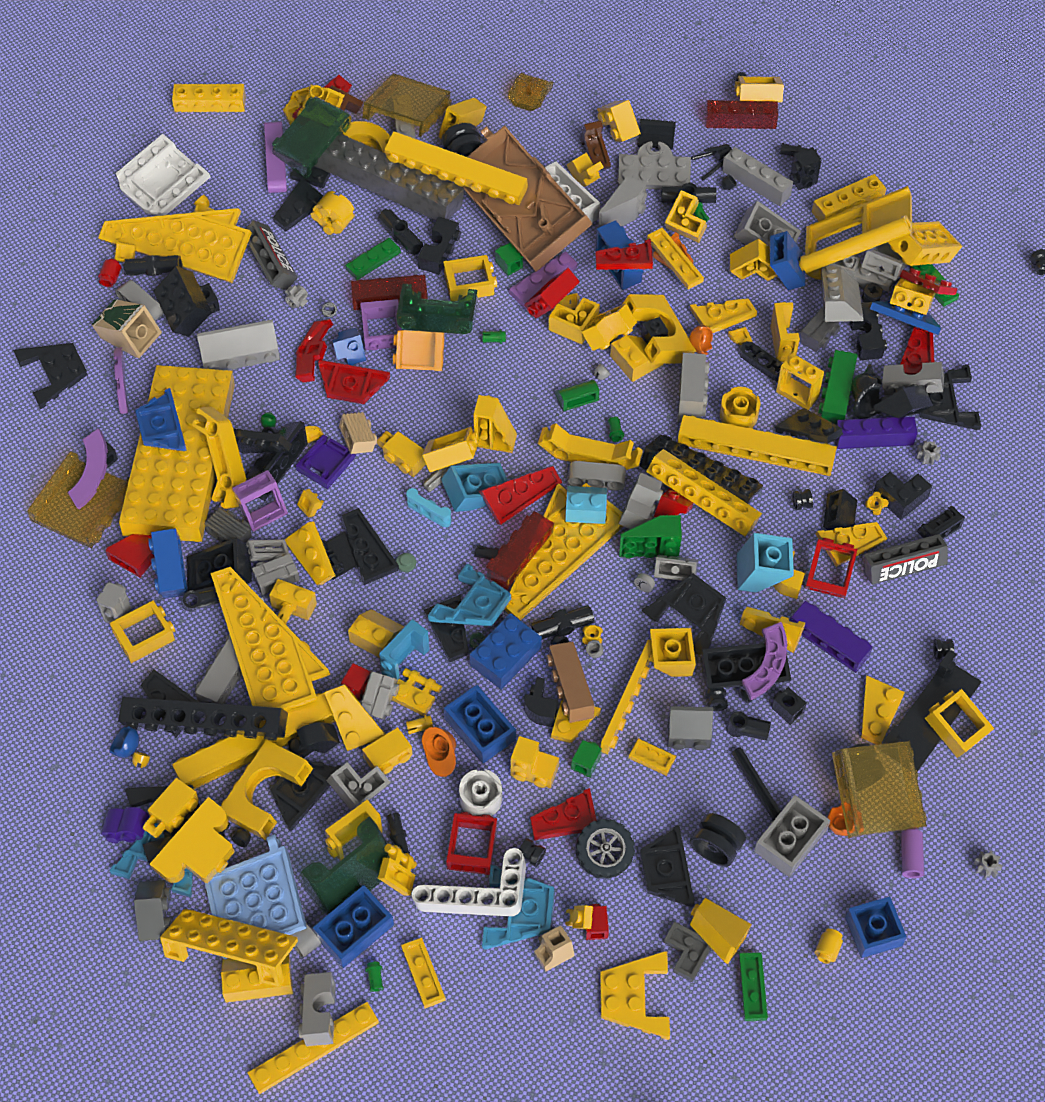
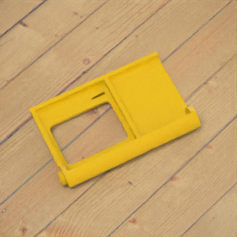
(881, 222)

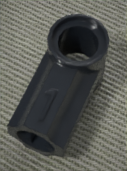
(204, 598)
(750, 726)

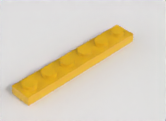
(626, 704)
(300, 1055)

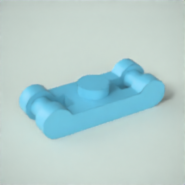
(428, 508)

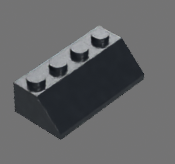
(280, 462)
(730, 665)

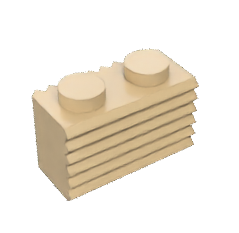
(357, 433)

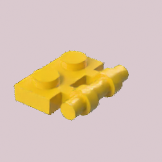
(414, 698)
(396, 875)

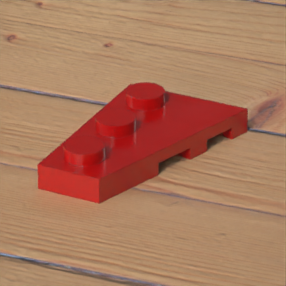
(630, 257)
(929, 282)
(564, 818)

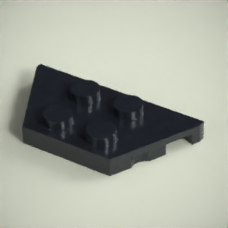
(297, 800)
(667, 868)

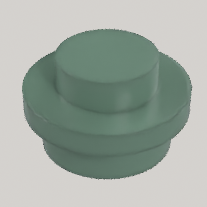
(406, 562)

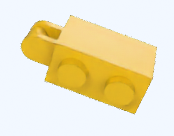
(402, 452)
(171, 808)

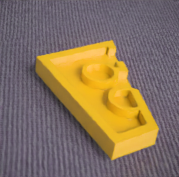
(723, 315)
(861, 536)
(311, 553)
(757, 620)
(879, 709)
(352, 719)

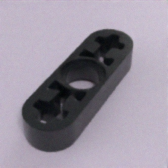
(759, 354)

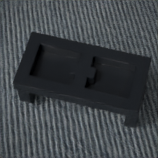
(943, 524)

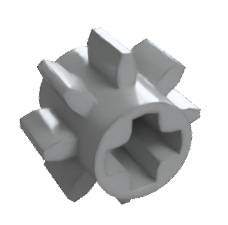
(296, 296)
(928, 452)
(993, 866)

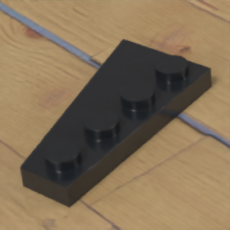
(260, 442)
(368, 550)

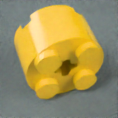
(333, 213)
(740, 407)

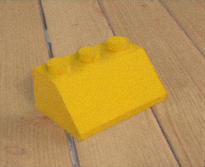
(242, 981)

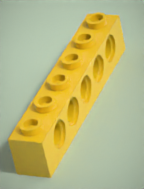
(704, 492)

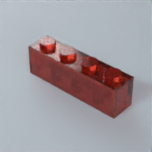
(741, 114)
(385, 289)
(519, 550)

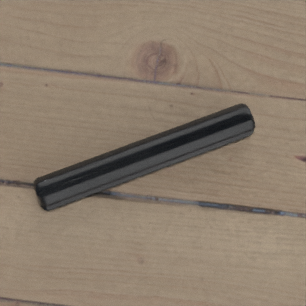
(756, 782)

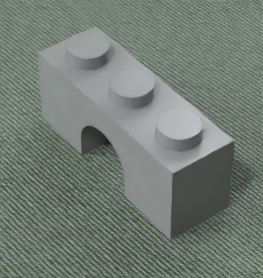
(930, 376)
(316, 992)

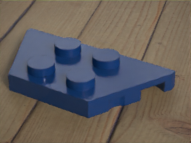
(908, 316)
(160, 423)

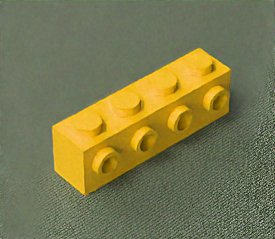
(209, 98)
(848, 197)

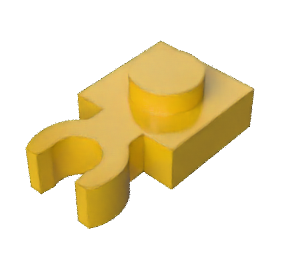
(580, 917)

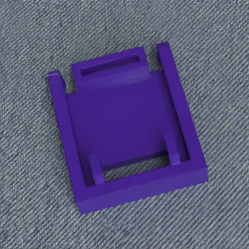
(326, 459)

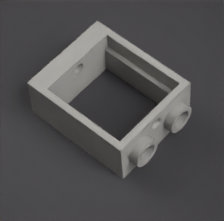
(879, 257)

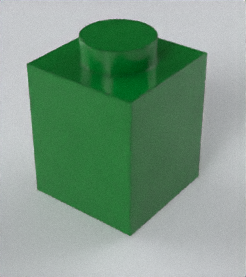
(508, 259)
(586, 758)

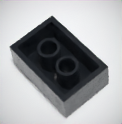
(182, 301)

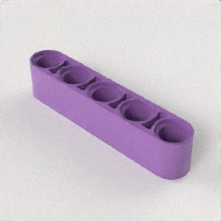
(275, 167)

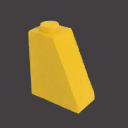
(467, 111)
(719, 928)

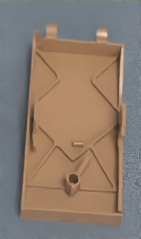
(546, 216)

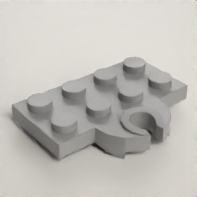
(655, 168)

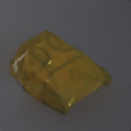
(529, 91)

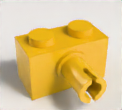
(292, 600)

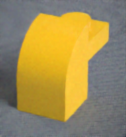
(584, 170)
(792, 585)

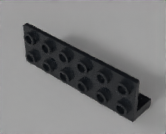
(729, 479)
(914, 725)

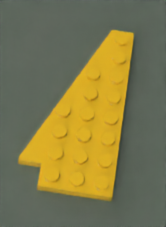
(204, 240)
(561, 554)
(270, 656)

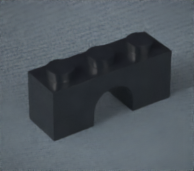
(432, 256)
(871, 344)

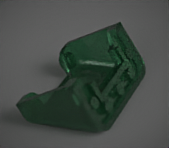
(311, 135)
(436, 315)
(357, 869)

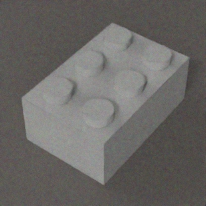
(693, 386)
(792, 836)

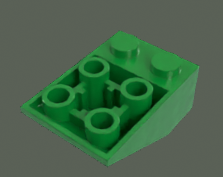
(652, 538)

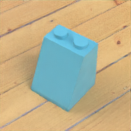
(764, 562)

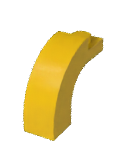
(368, 134)

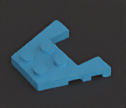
(480, 605)
(130, 857)
(533, 918)

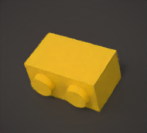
(388, 751)

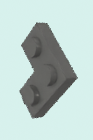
(693, 950)

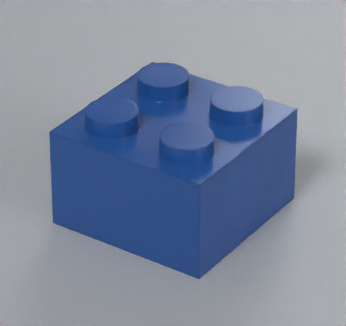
(875, 927)

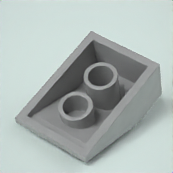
(625, 203)
(762, 223)

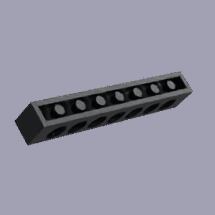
(132, 709)

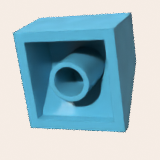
(586, 504)

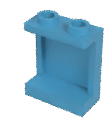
(409, 638)

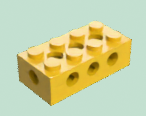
(926, 244)

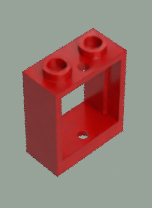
(551, 293)
(827, 588)
(469, 863)

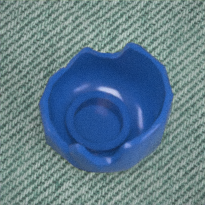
(125, 742)

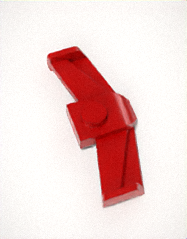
(311, 350)

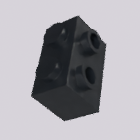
(805, 168)

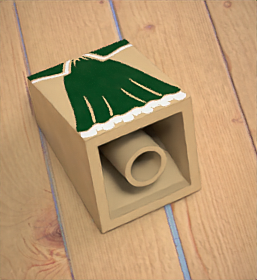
(127, 327)

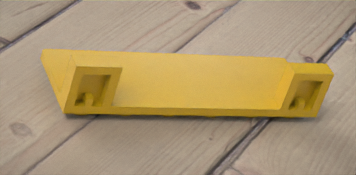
(231, 940)

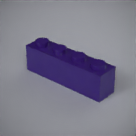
(877, 432)
(832, 637)

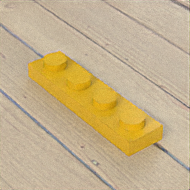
(675, 258)

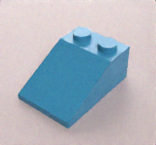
(466, 481)

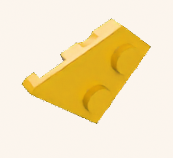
(568, 731)

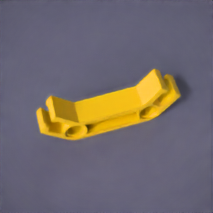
(577, 448)
(224, 454)

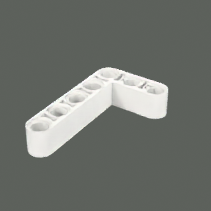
(478, 895)

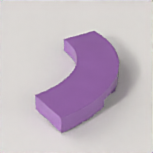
(119, 369)
(94, 470)
(772, 664)

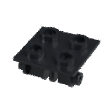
(339, 554)

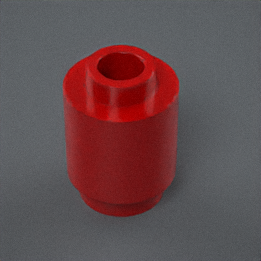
(109, 272)

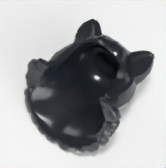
(865, 391)

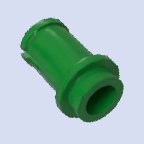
(700, 213)
(494, 336)
(616, 433)
(374, 976)

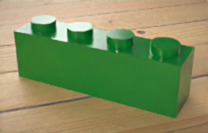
(839, 386)

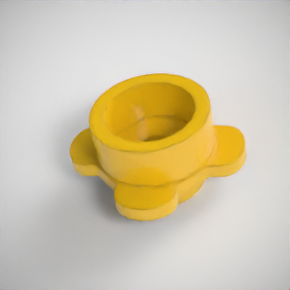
(876, 497)
(592, 629)

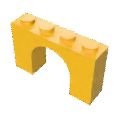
(661, 349)
(268, 762)

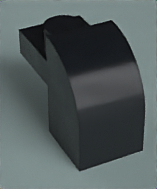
(538, 708)
(314, 737)

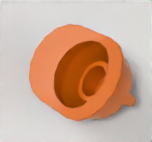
(439, 750)

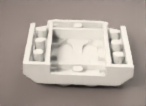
(160, 177)

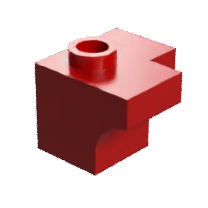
(673, 504)

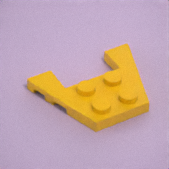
(625, 995)

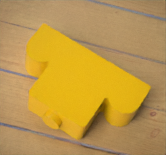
(196, 846)

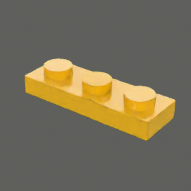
(423, 973)

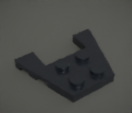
(60, 364)
(945, 404)
(697, 603)
(142, 795)

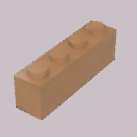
(570, 682)

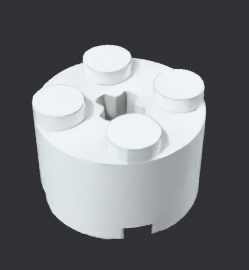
(480, 793)

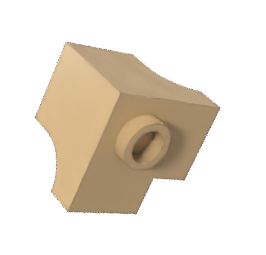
(554, 948)

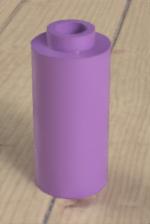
(912, 853)

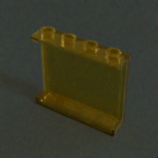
(408, 102)
(59, 514)
(879, 789)

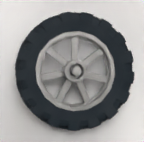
(598, 869)

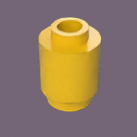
(829, 946)

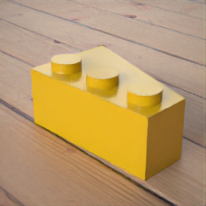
(493, 425)

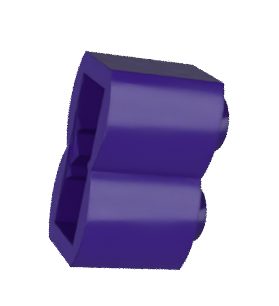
(124, 824)

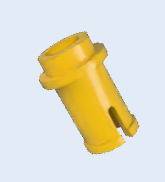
(419, 724)

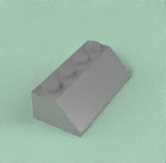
(840, 295)
(239, 346)

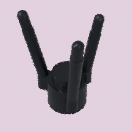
(719, 153)

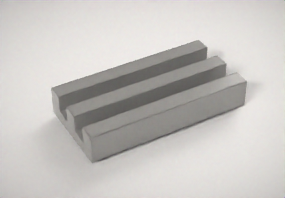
(267, 553)

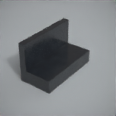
(657, 132)
(840, 510)

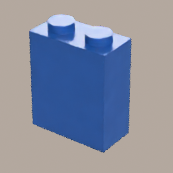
(785, 260)

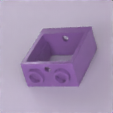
(372, 310)
(253, 489)

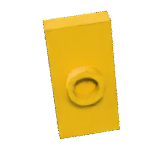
(652, 757)

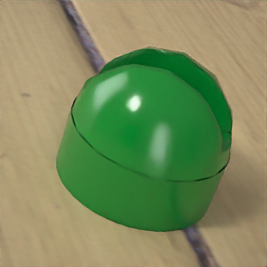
(268, 419)

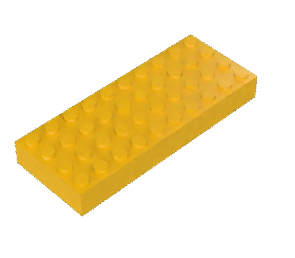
(171, 485)

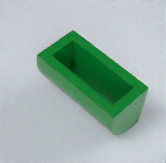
(578, 395)

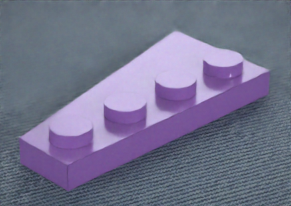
(530, 285)

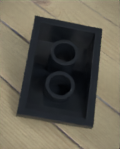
(221, 556)

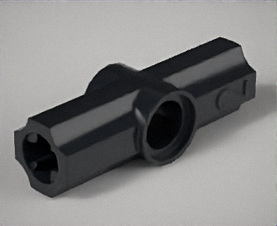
(704, 194)
(400, 231)
(152, 265)
(563, 622)

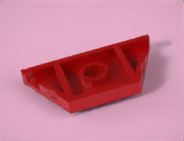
(351, 382)

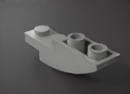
(861, 275)

